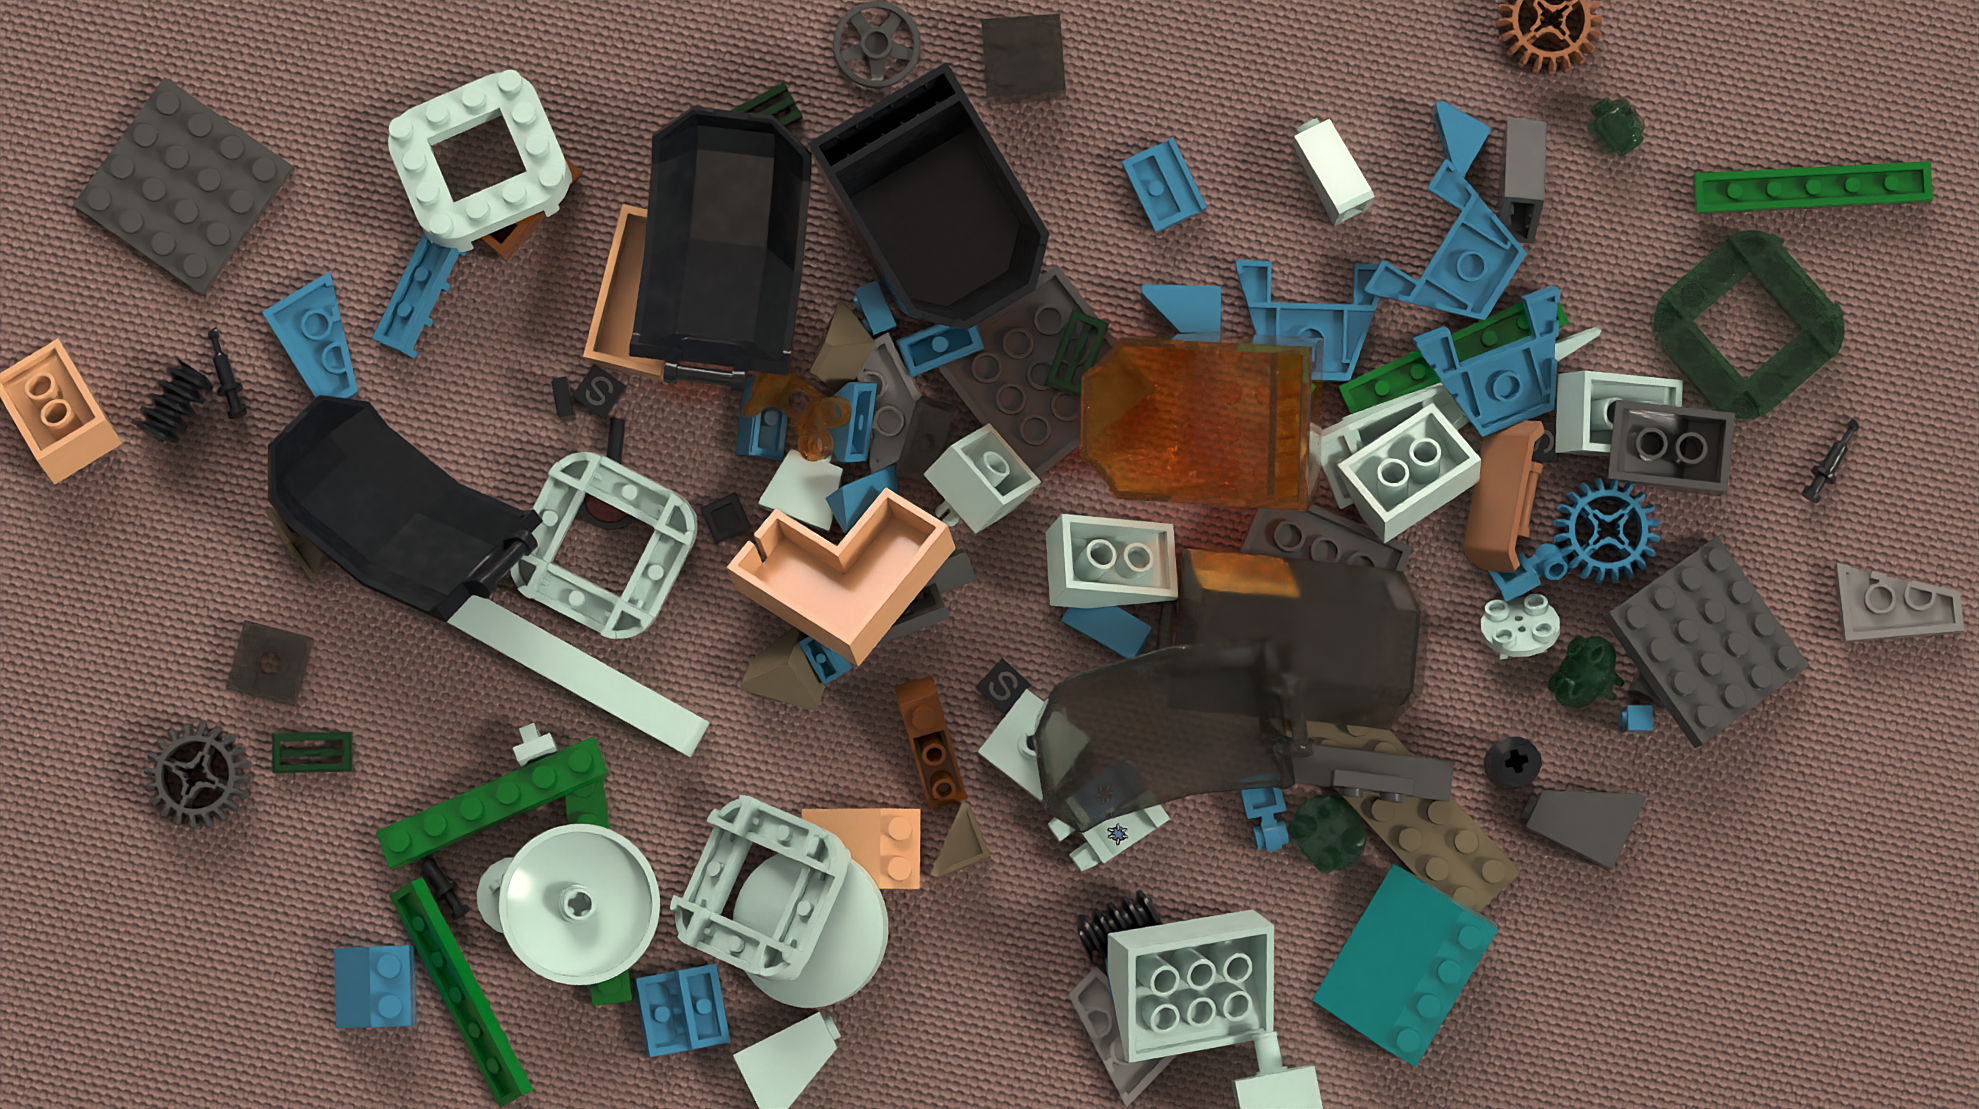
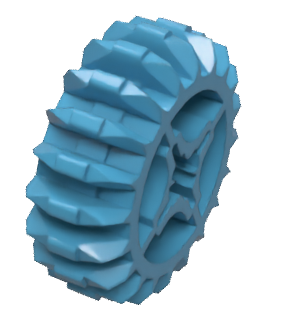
(1619, 543)

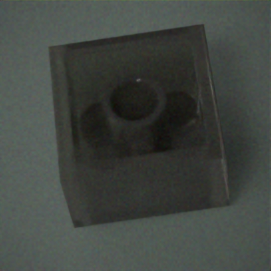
(1023, 59)

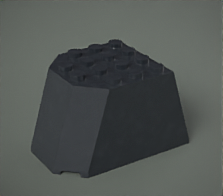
(933, 203)

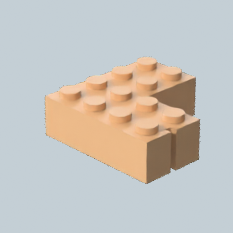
(617, 301)
(846, 591)

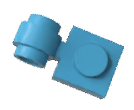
(1544, 562)
(1263, 804)

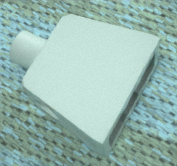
(801, 490)

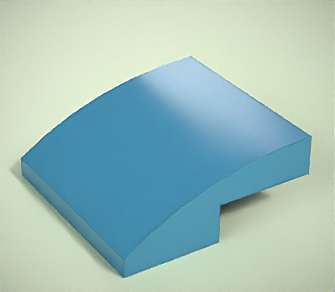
(681, 1010)

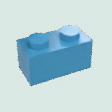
(875, 309)
(824, 660)
(1636, 718)

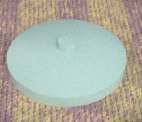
(579, 904)
(848, 944)

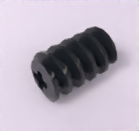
(173, 402)
(1511, 777)
(1131, 916)

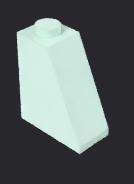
(1332, 171)
(787, 1061)

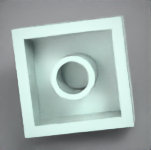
(980, 479)
(1012, 745)
(1275, 1084)

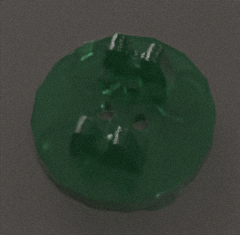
(1586, 673)
(1317, 818)

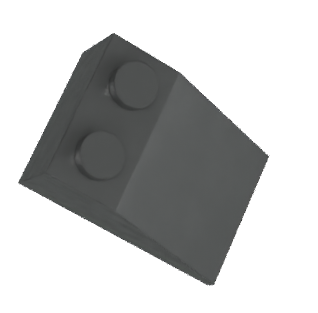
(1671, 447)

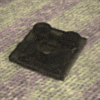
(246, 671)

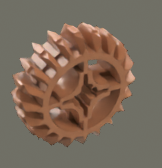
(1557, 36)

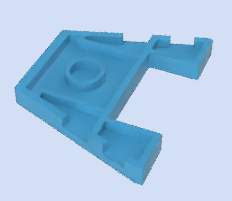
(1469, 264)
(1340, 325)
(1507, 381)

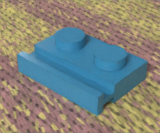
(1163, 185)

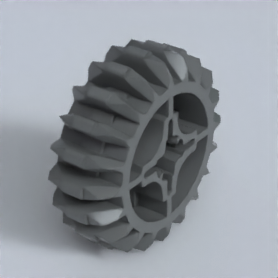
(205, 758)

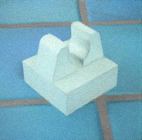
(534, 746)

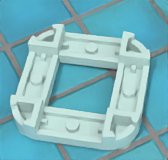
(463, 221)
(657, 569)
(700, 909)

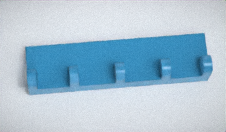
(416, 296)

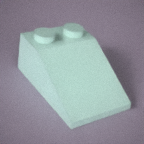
(1588, 406)
(1110, 562)

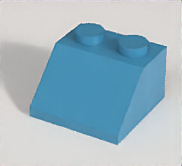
(375, 986)

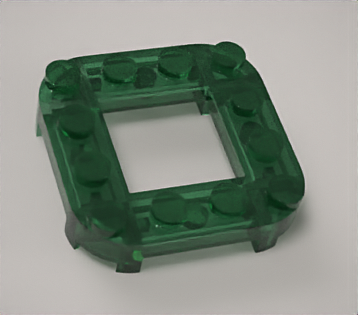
(1788, 286)

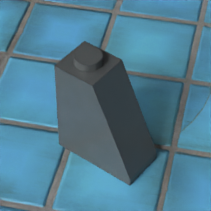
(1522, 177)
(1584, 822)

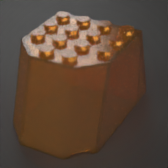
(1207, 419)

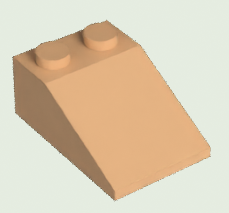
(56, 412)
(879, 840)

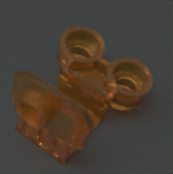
(813, 423)

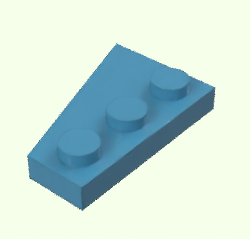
(314, 338)

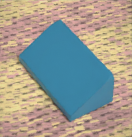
(938, 347)
(761, 434)
(856, 497)

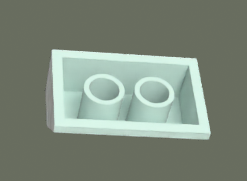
(1409, 472)

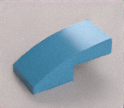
(1110, 628)

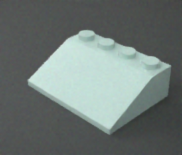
(1192, 984)

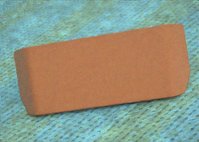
(1503, 497)

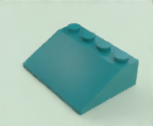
(1405, 964)

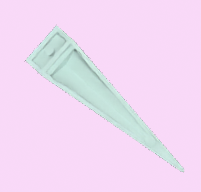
(1366, 426)

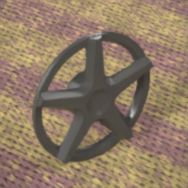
(876, 45)

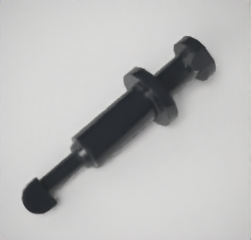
(229, 386)
(1824, 472)
(444, 888)

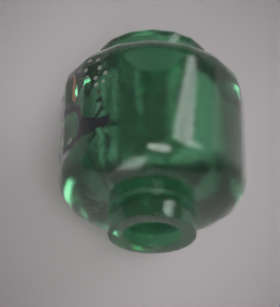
(1615, 126)

